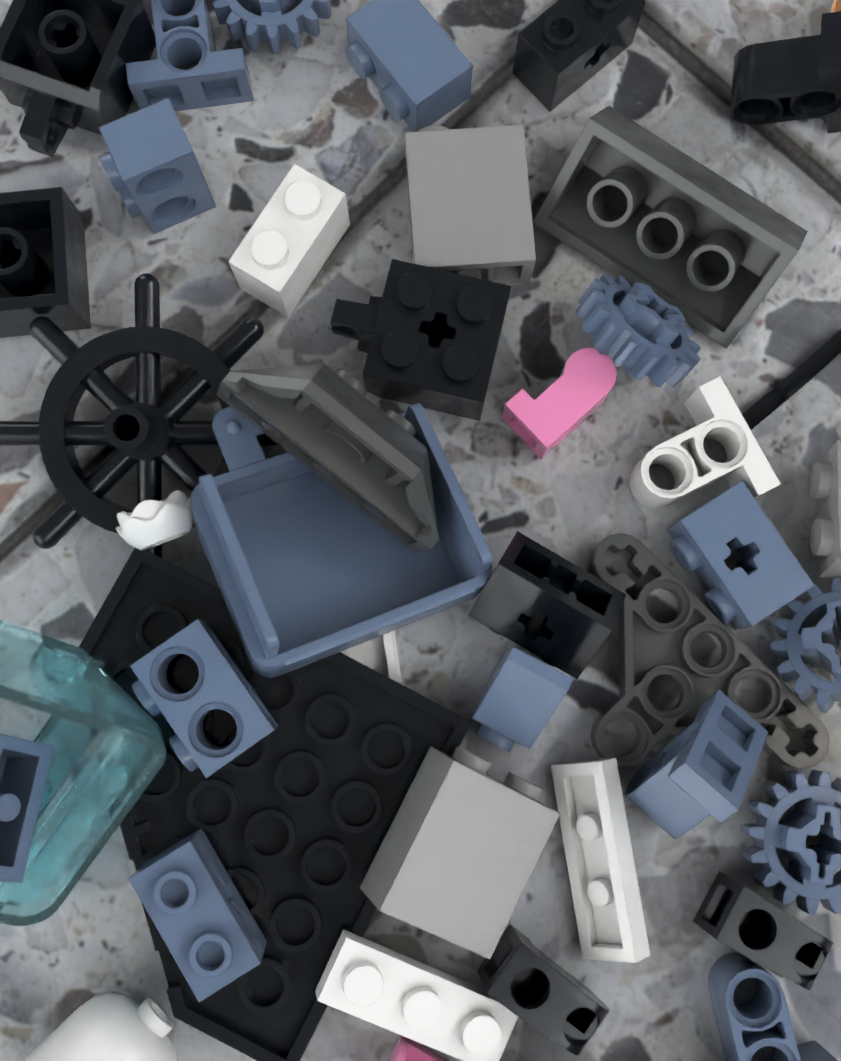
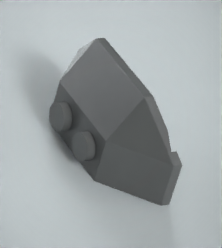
(344, 441)

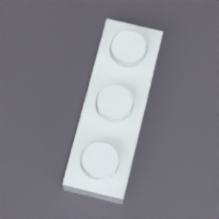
(600, 861)
(414, 1000)

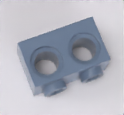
(155, 167)
(218, 687)

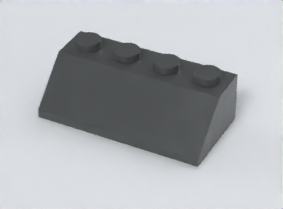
(668, 224)

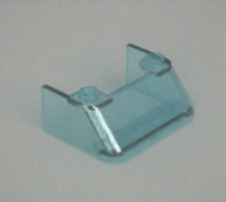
(98, 769)

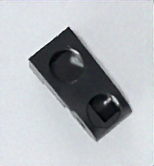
(762, 931)
(541, 992)

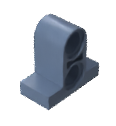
(183, 41)
(700, 769)
(760, 1020)

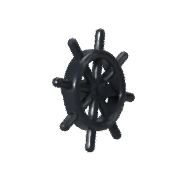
(142, 430)

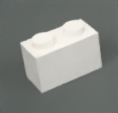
(291, 240)

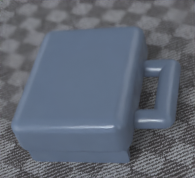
(313, 569)

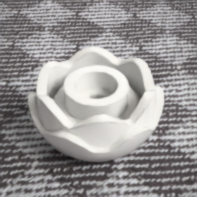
(156, 521)

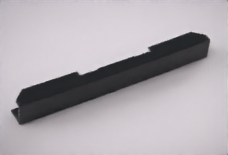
(794, 381)

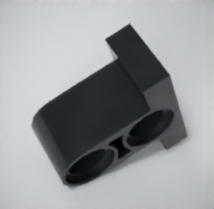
(790, 78)

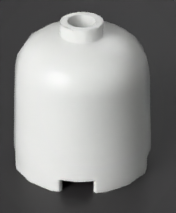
(111, 1030)

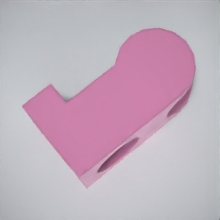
(564, 404)

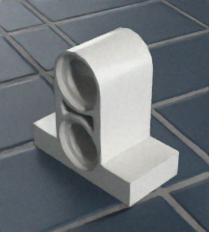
(685, 456)

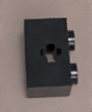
(572, 45)
(548, 605)

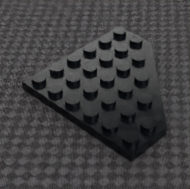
(286, 816)

